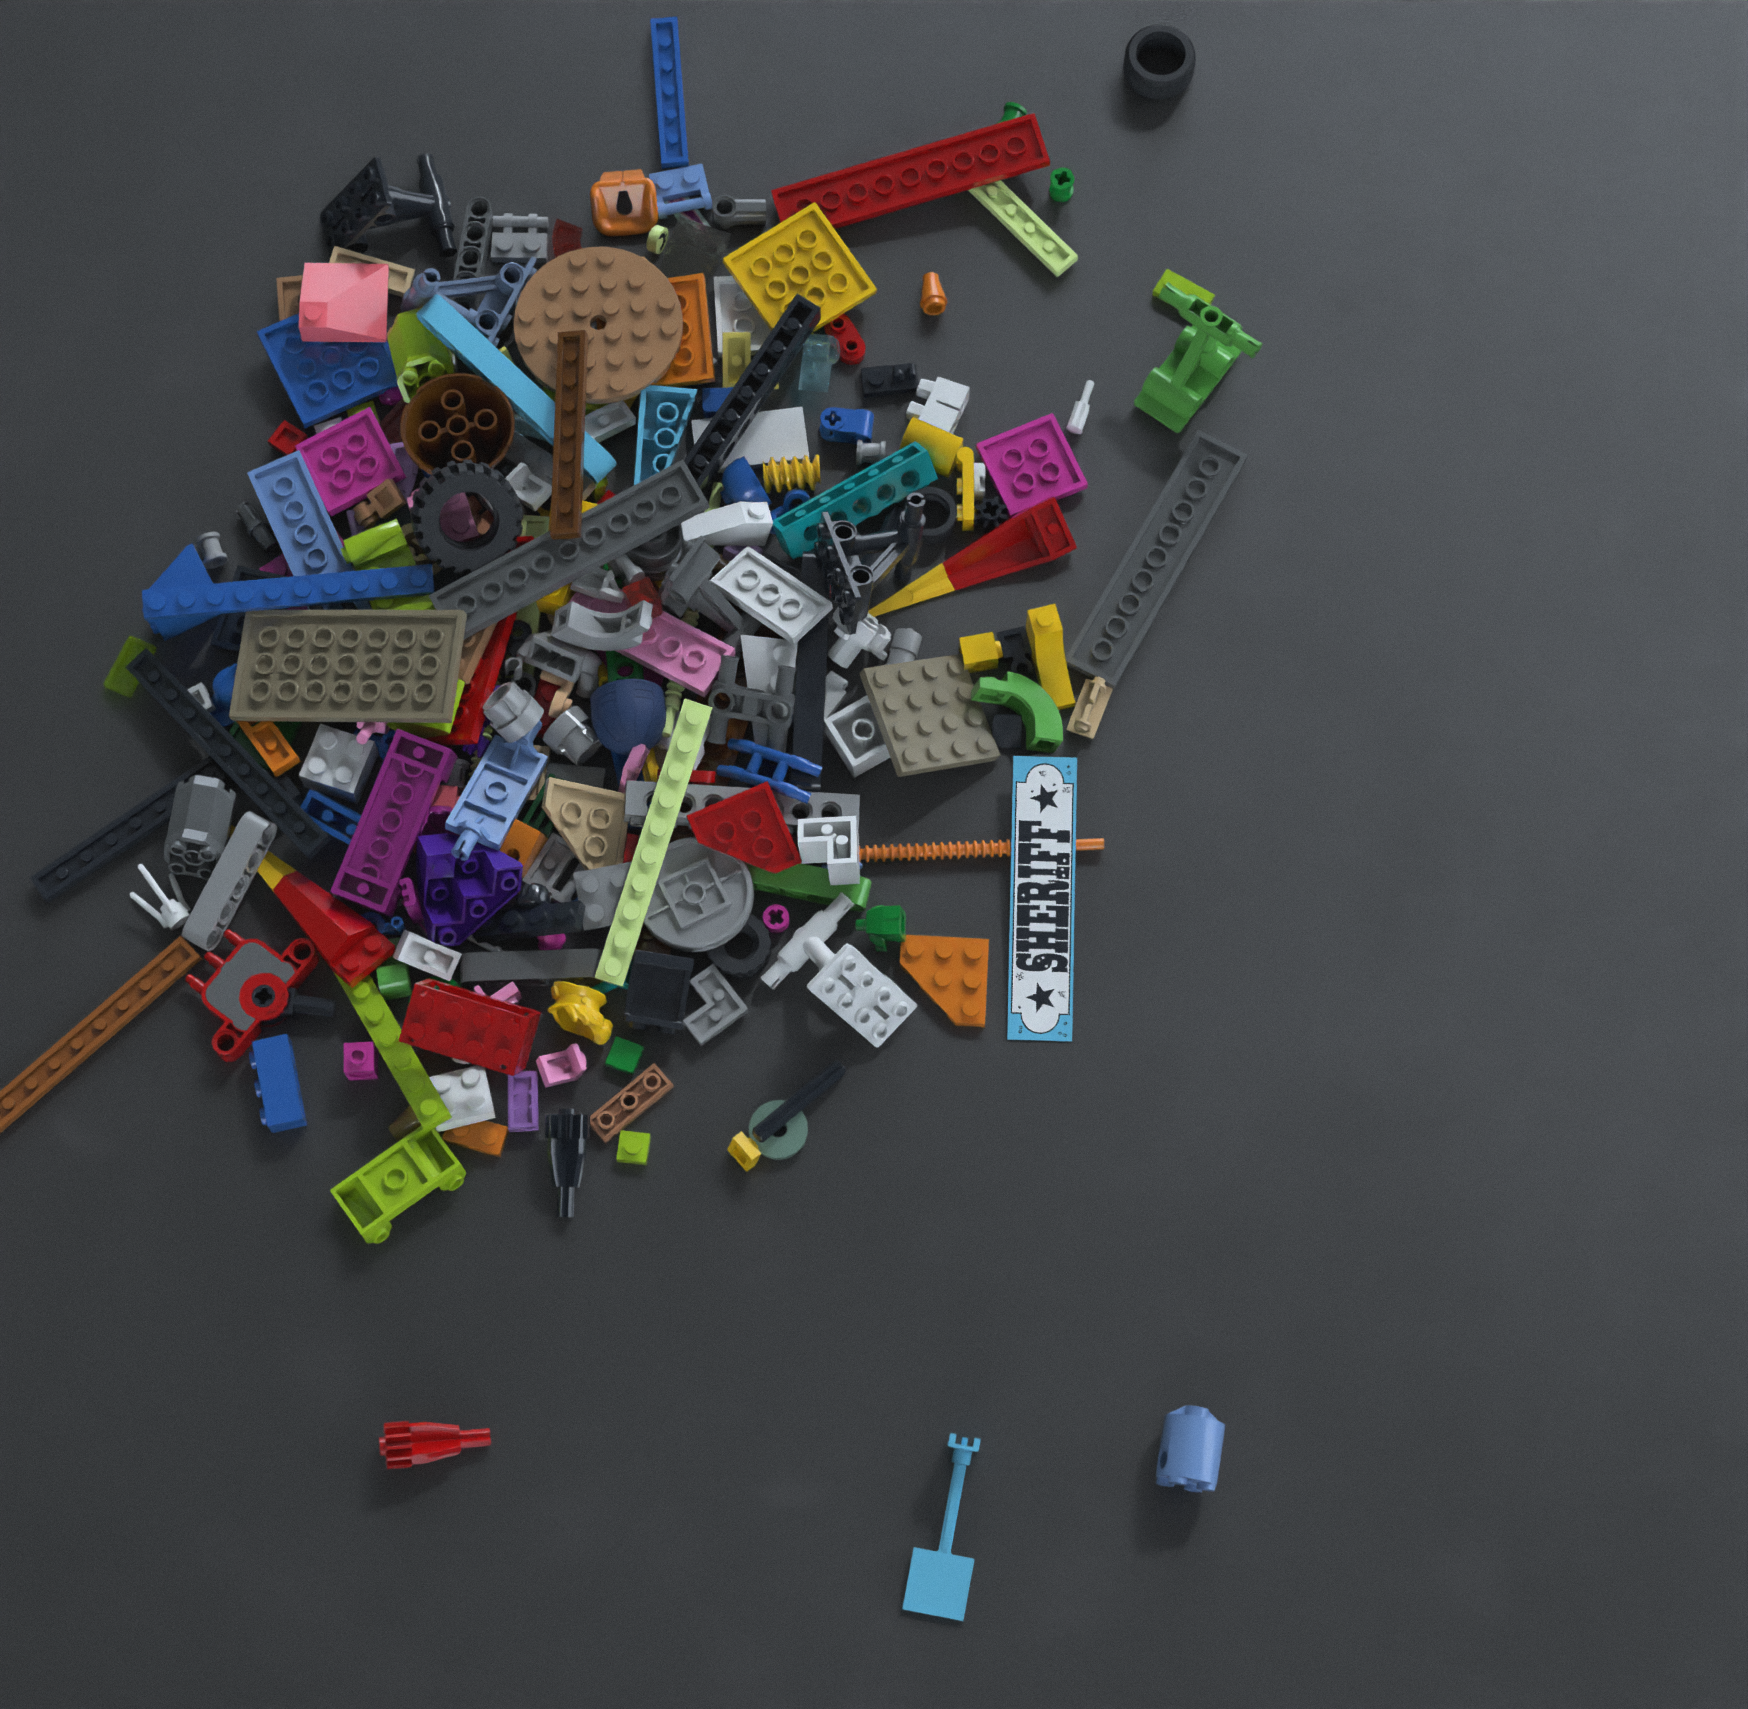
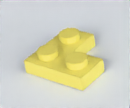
(735, 356)

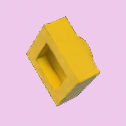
(744, 1151)

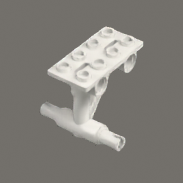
(844, 979)

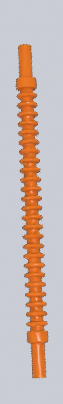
(955, 850)

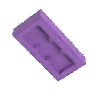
(523, 1102)

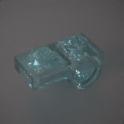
(817, 357)

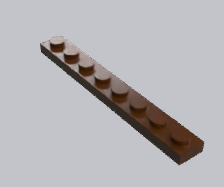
(569, 435)

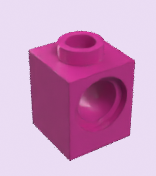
(360, 1061)

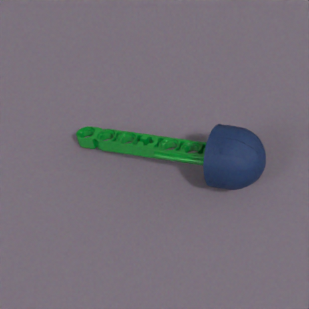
(627, 708)

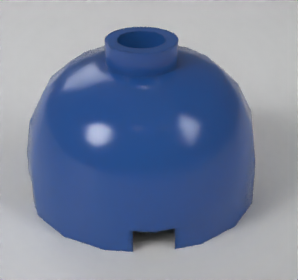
(742, 484)

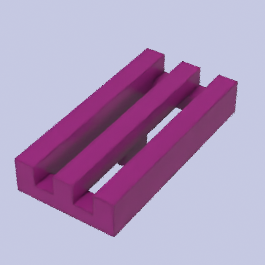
(411, 899)

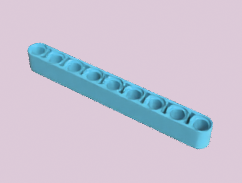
(499, 371)

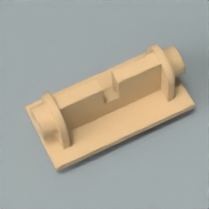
(1090, 707)

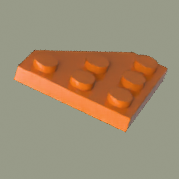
(950, 974)

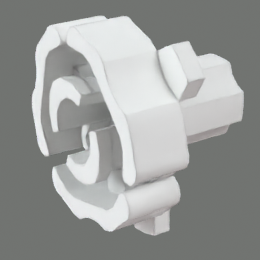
(868, 636)

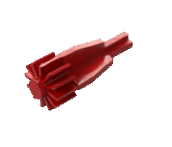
(426, 1442)

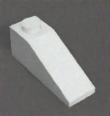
(731, 525)

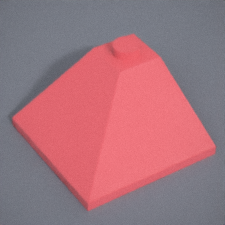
(344, 302)

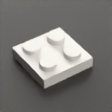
(465, 1096)

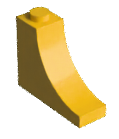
(1048, 654)

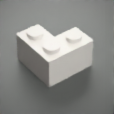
(834, 842)

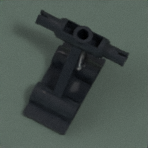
(374, 203)
(842, 547)

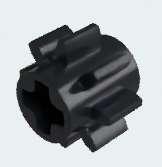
(994, 508)

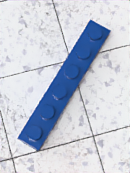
(669, 92)

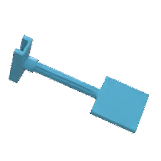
(938, 1579)

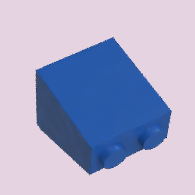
(183, 571)

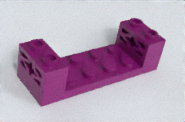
(392, 822)

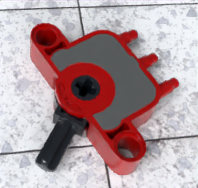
(247, 978)

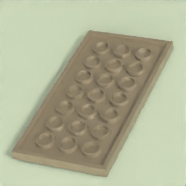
(348, 666)

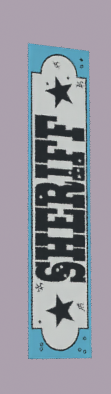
(1042, 899)

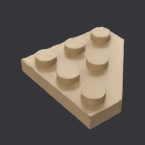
(588, 821)

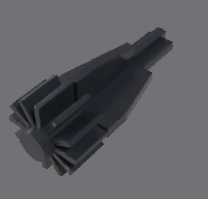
(566, 1154)

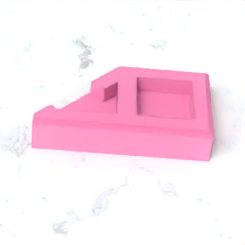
(633, 765)

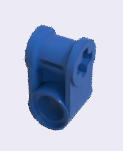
(849, 425)

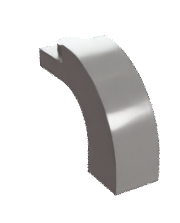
(602, 630)

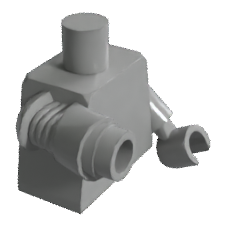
(559, 659)

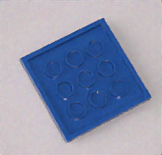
(326, 375)

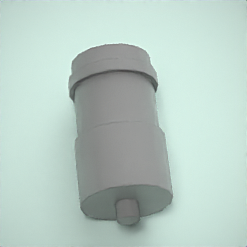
(904, 646)

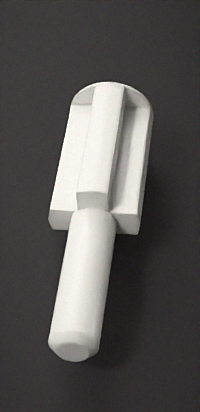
(1080, 410)

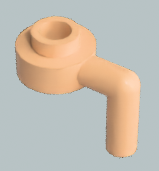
(561, 698)

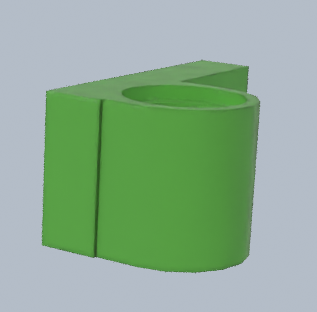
(394, 977)

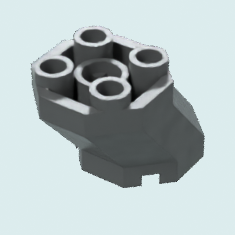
(199, 826)

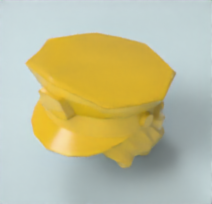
(578, 1011)

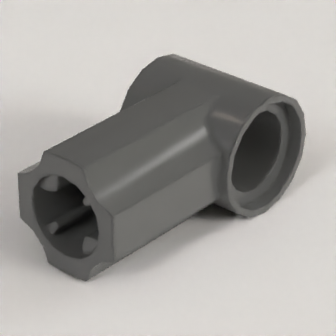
(741, 212)

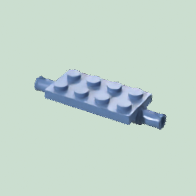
(496, 793)

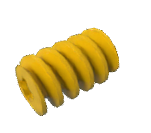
(791, 473)

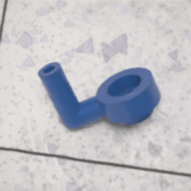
(787, 503)
(396, 926)

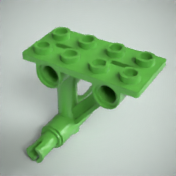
(1196, 363)

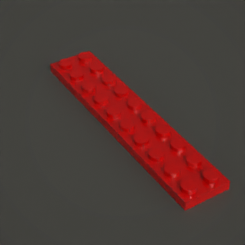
(919, 173)

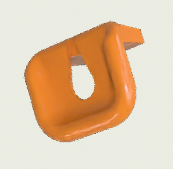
(642, 196)

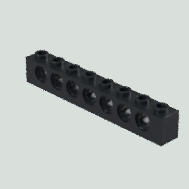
(752, 390)

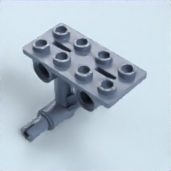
(496, 307)

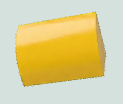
(939, 443)

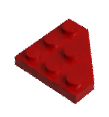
(747, 829)

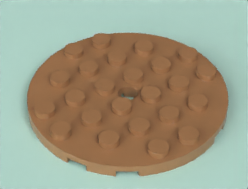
(622, 291)

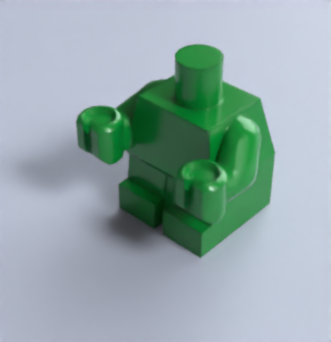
(884, 925)

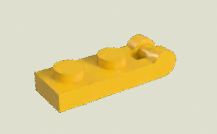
(965, 487)

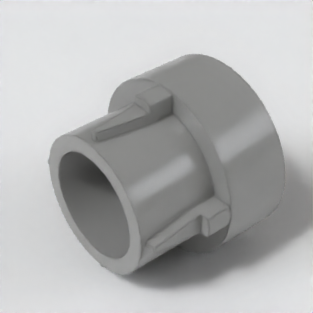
(512, 711)
(573, 736)

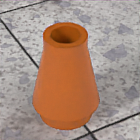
(932, 295)

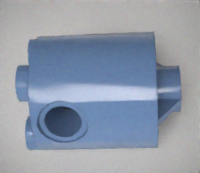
(1190, 1449)

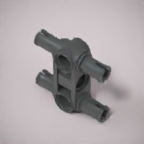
(751, 703)

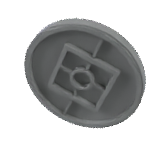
(699, 897)

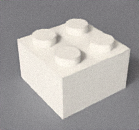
(857, 737)
(338, 764)

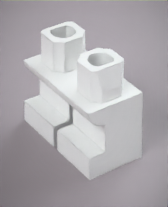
(944, 403)

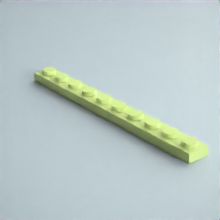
(653, 843)

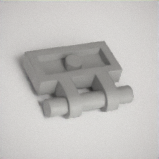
(519, 247)

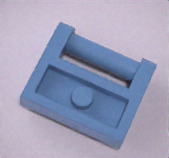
(680, 184)

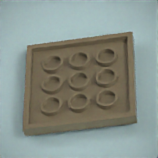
(929, 715)

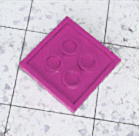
(350, 461)
(1031, 464)

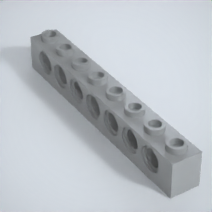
(699, 796)

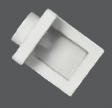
(529, 488)

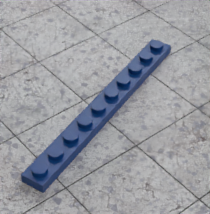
(288, 592)

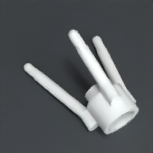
(173, 913)

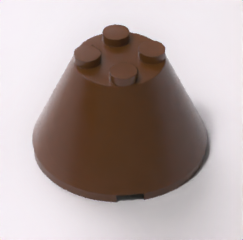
(457, 421)

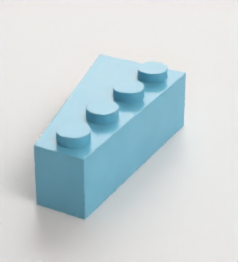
(660, 428)

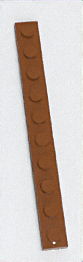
(95, 1030)

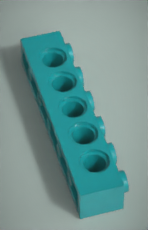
(911, 459)

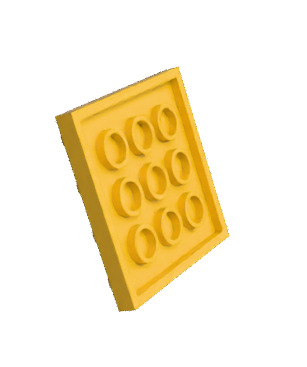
(800, 258)

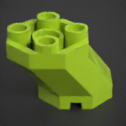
(416, 354)

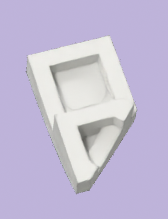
(599, 585)

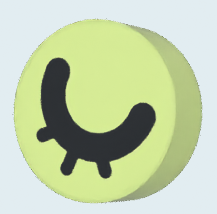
(657, 239)

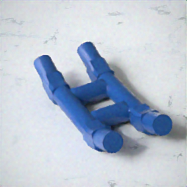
(776, 783)

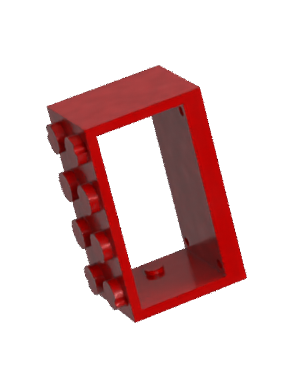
(470, 1026)

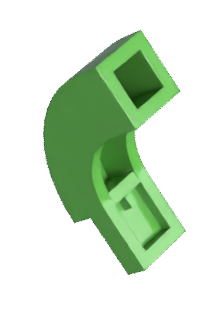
(1027, 699)

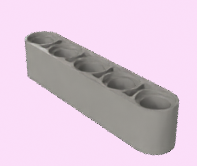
(229, 881)

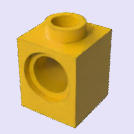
(980, 652)

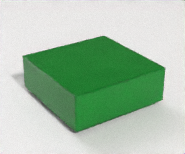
(624, 1056)

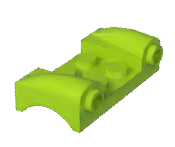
(384, 548)
(397, 1181)

